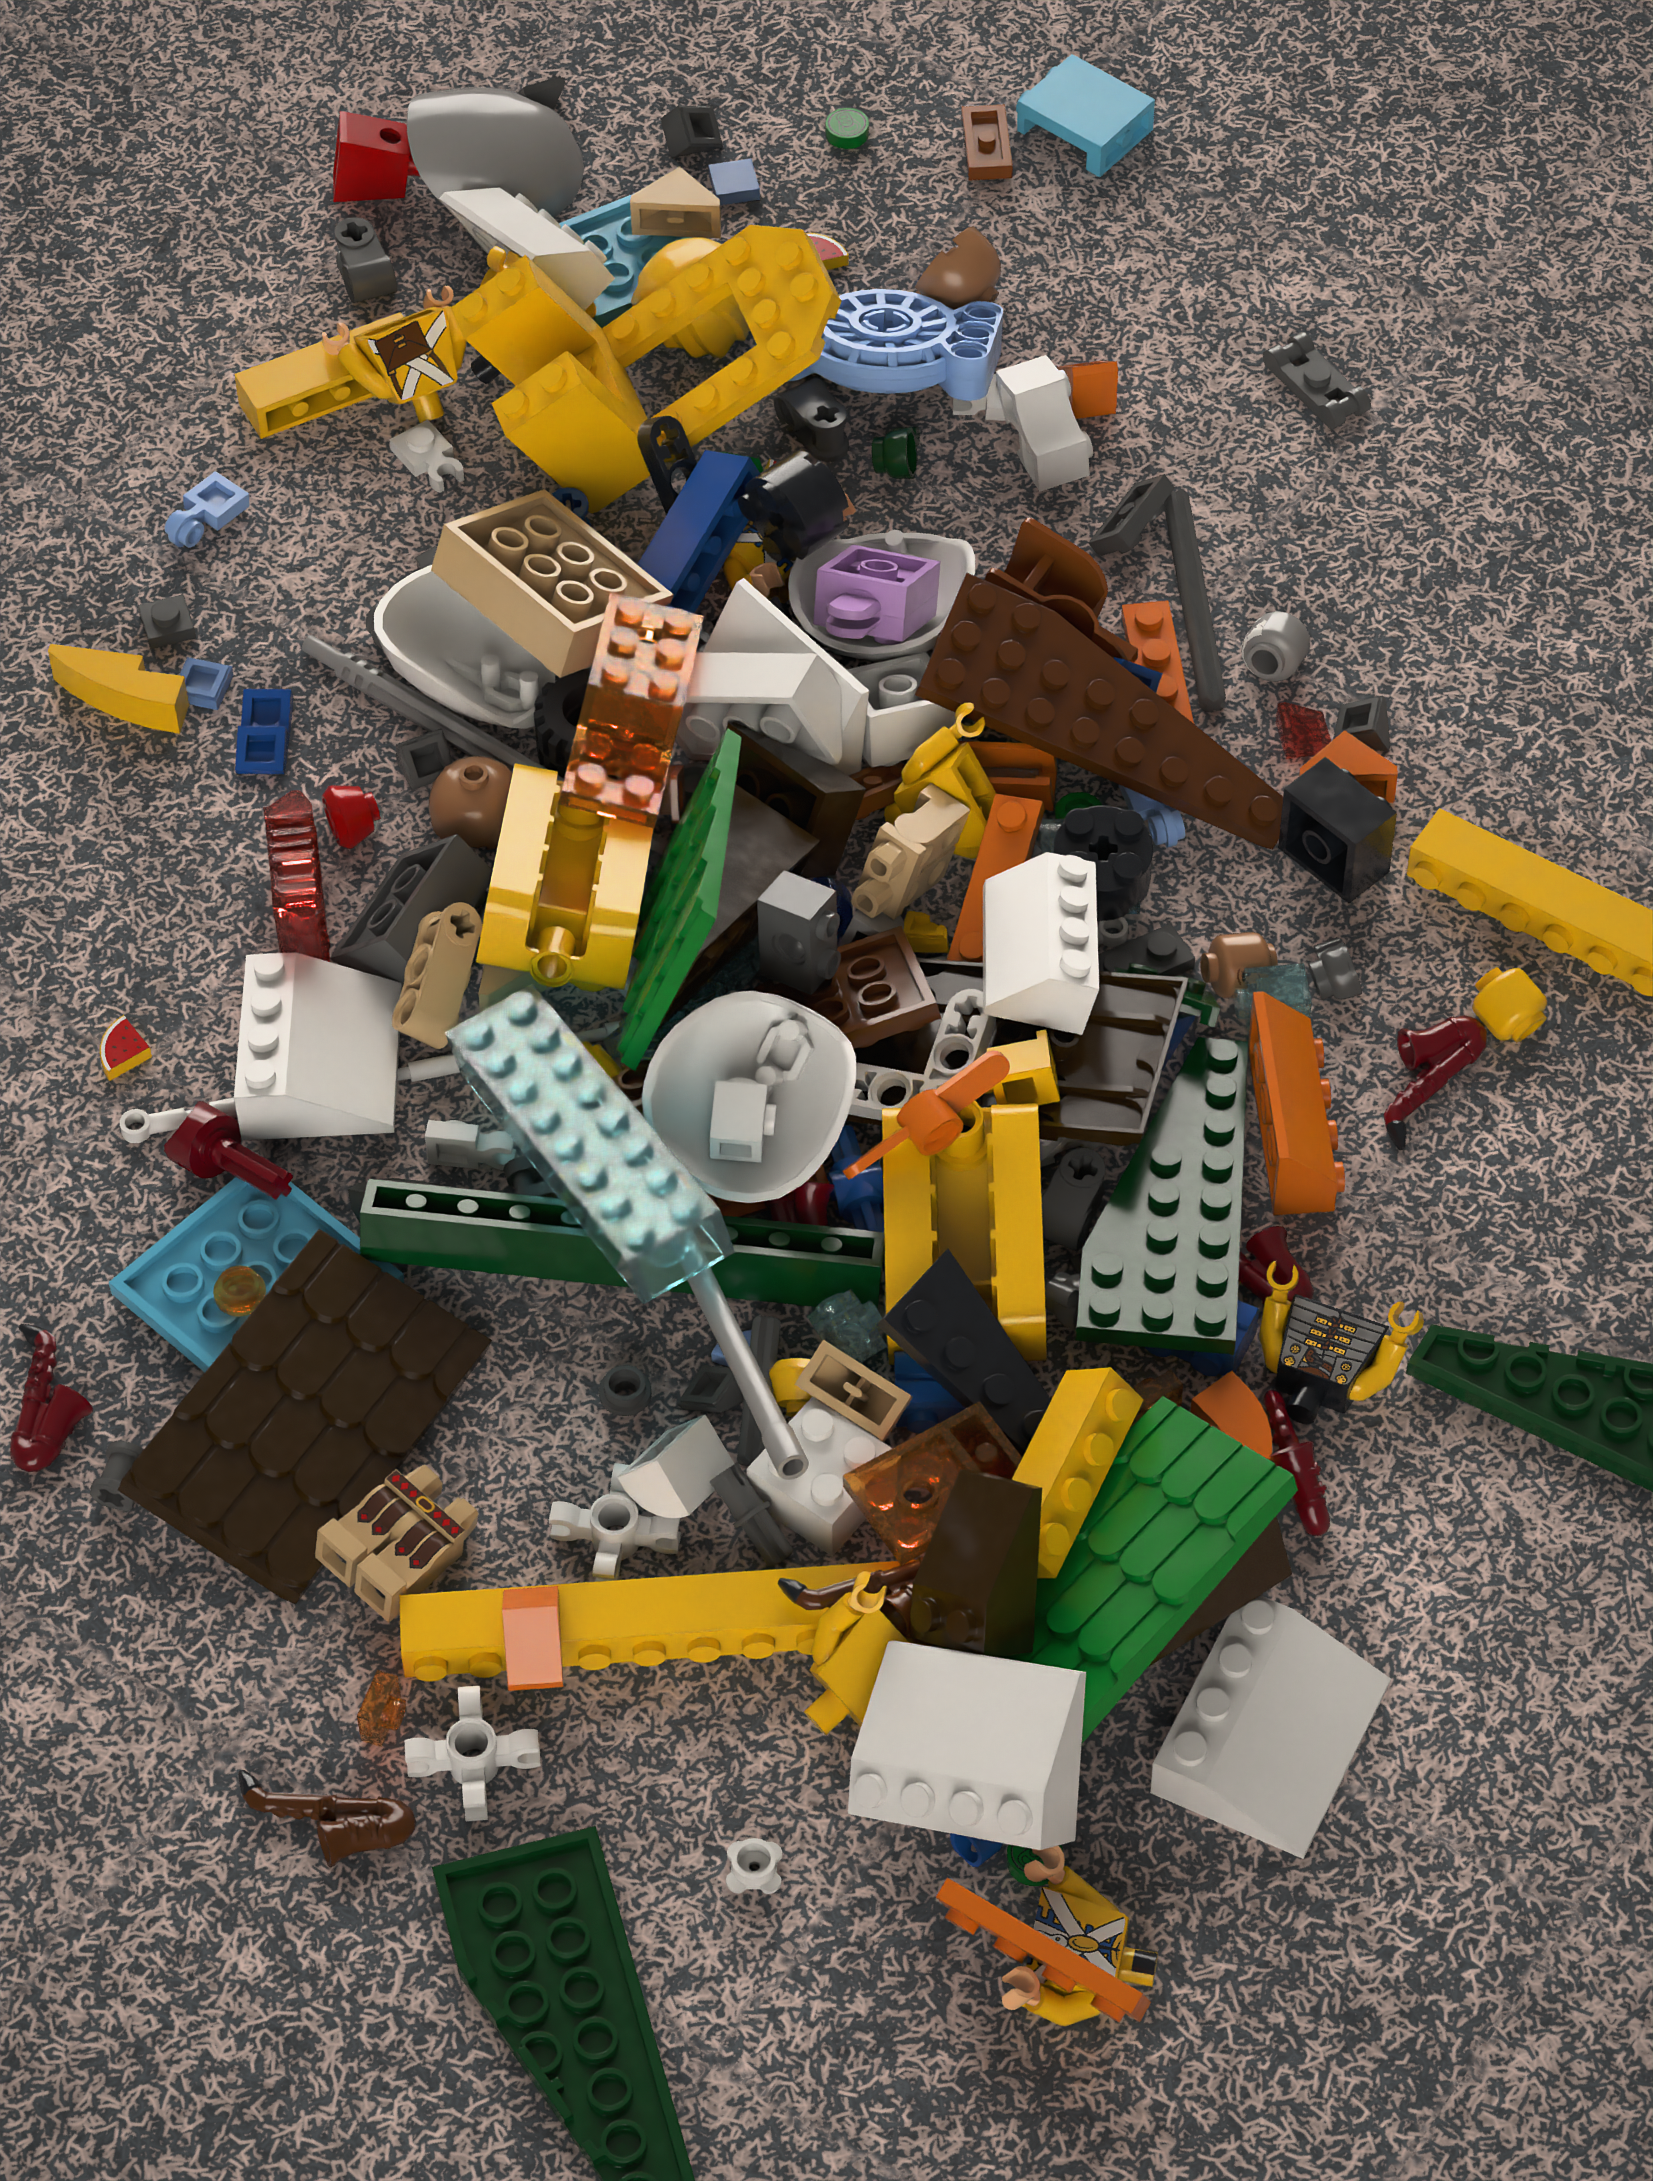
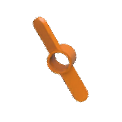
(932, 1115)

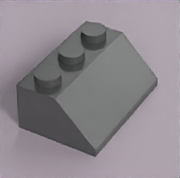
(416, 885)

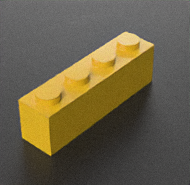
(300, 386)
(1074, 1455)

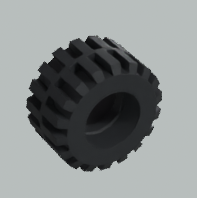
(557, 719)

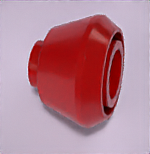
(350, 814)

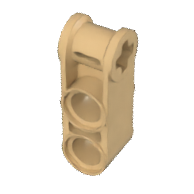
(438, 974)

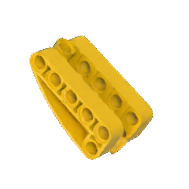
(563, 888)
(980, 1205)

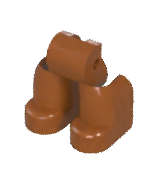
(1062, 579)

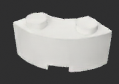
(1039, 407)

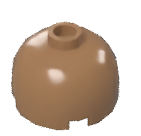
(963, 272)
(470, 800)

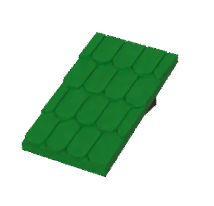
(705, 895)
(1162, 1555)

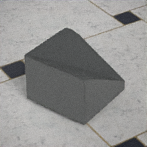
(691, 130)

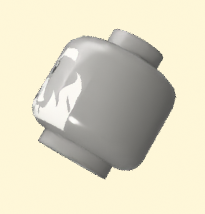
(1275, 646)

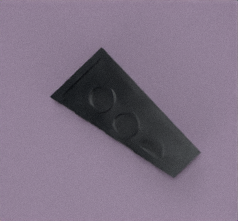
(966, 1349)

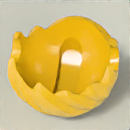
(715, 329)

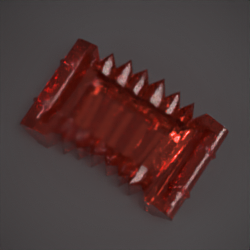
(296, 877)

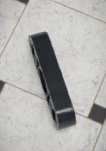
(654, 455)

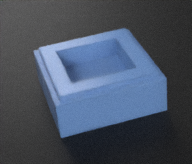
(734, 181)
(206, 682)

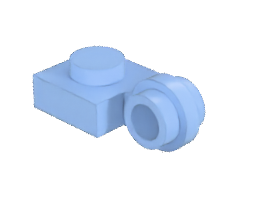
(210, 501)
(1163, 821)

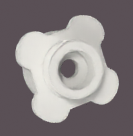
(757, 1852)

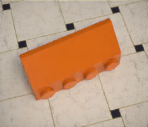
(1293, 1109)

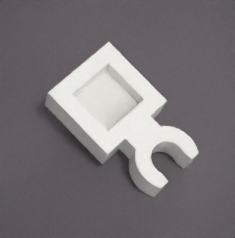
(427, 450)
(463, 1146)

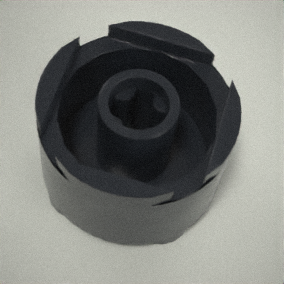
(795, 506)
(1120, 850)

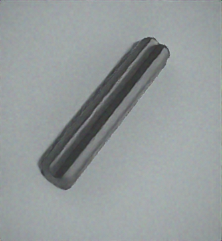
(764, 1347)

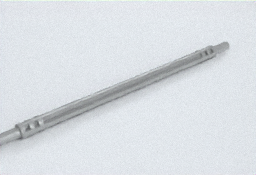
(427, 713)

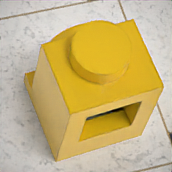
(1031, 1073)

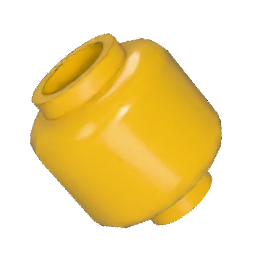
(1509, 1004)

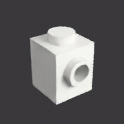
(740, 1120)

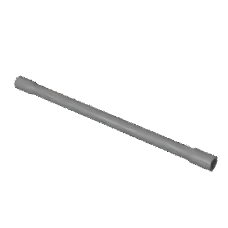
(776, 1433)

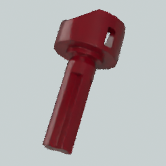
(211, 1144)

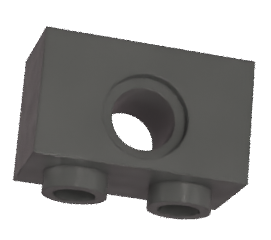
(798, 932)

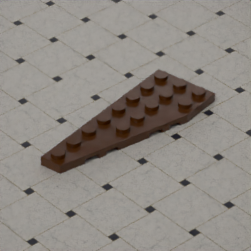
(1074, 701)
(868, 998)

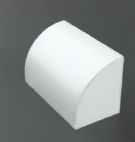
(676, 1469)

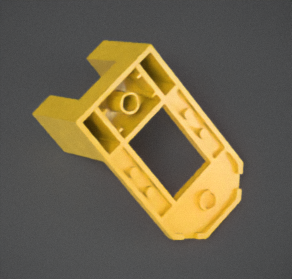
(571, 389)

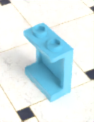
(1088, 112)

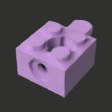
(876, 594)

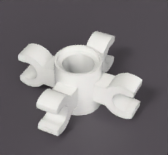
(616, 1508)
(472, 1732)

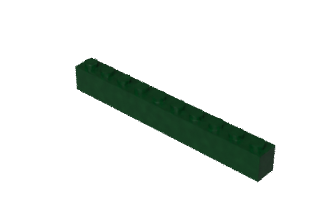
(545, 1241)

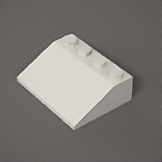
(757, 626)
(315, 1049)
(1269, 1727)
(971, 1746)

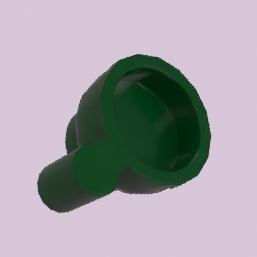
(896, 452)

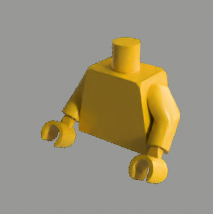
(955, 772)
(849, 1655)

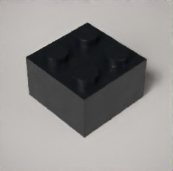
(1337, 829)

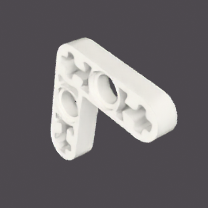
(948, 1039)

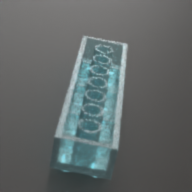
(590, 1144)

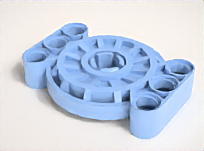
(909, 343)

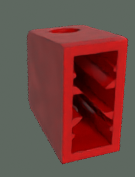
(371, 159)

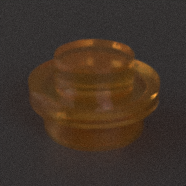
(239, 1291)

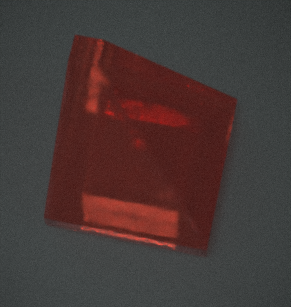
(1301, 730)

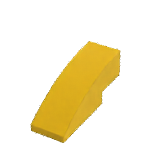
(121, 686)

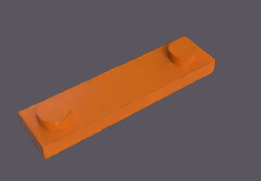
(1005, 844)

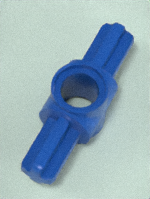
(861, 1197)

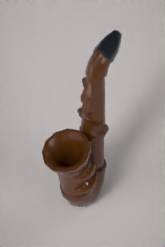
(895, 1606)
(354, 1823)

